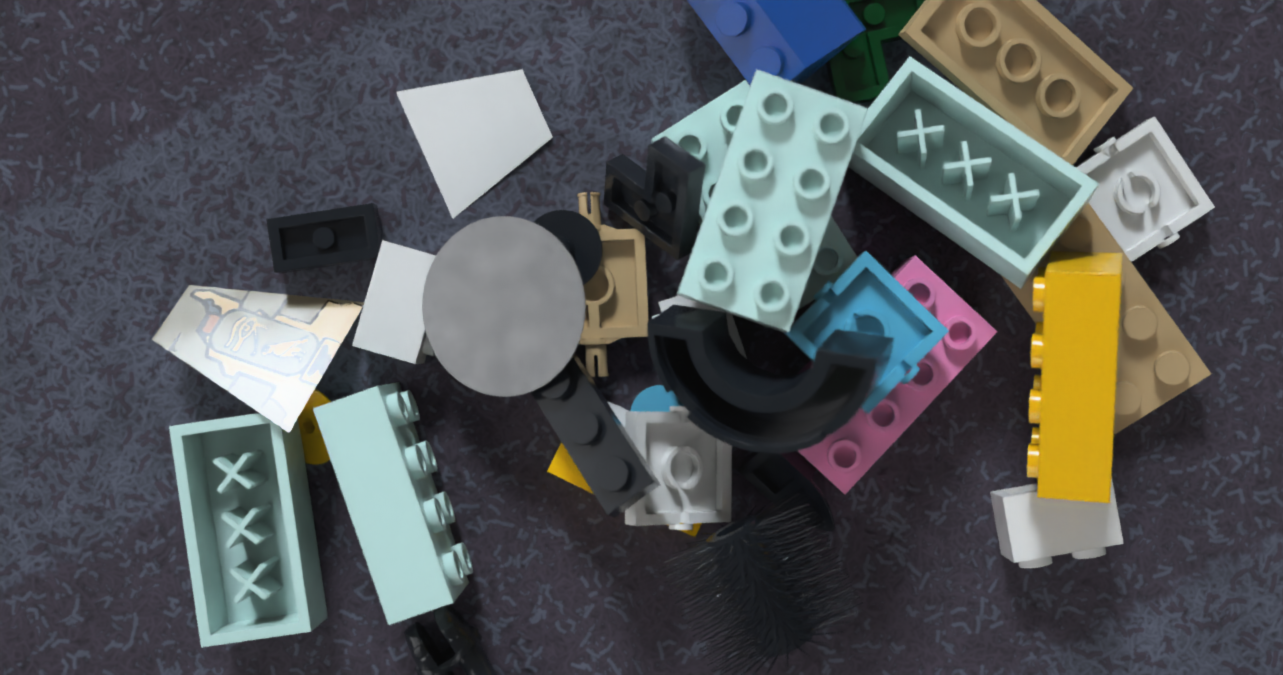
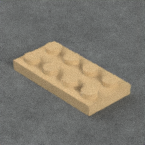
(1020, 68)
(1152, 351)

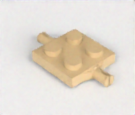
(617, 292)

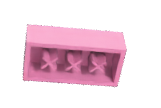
(866, 437)

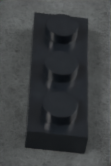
(595, 439)

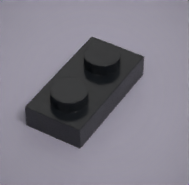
(325, 238)

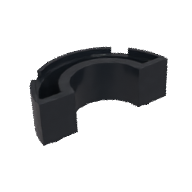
(755, 406)

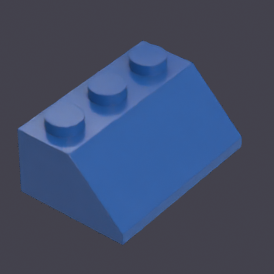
(780, 35)

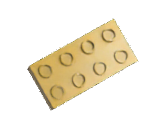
(1078, 377)

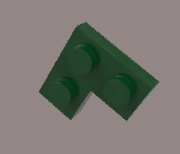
(860, 68)

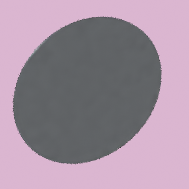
(503, 306)

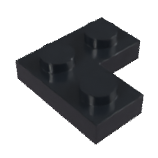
(662, 198)

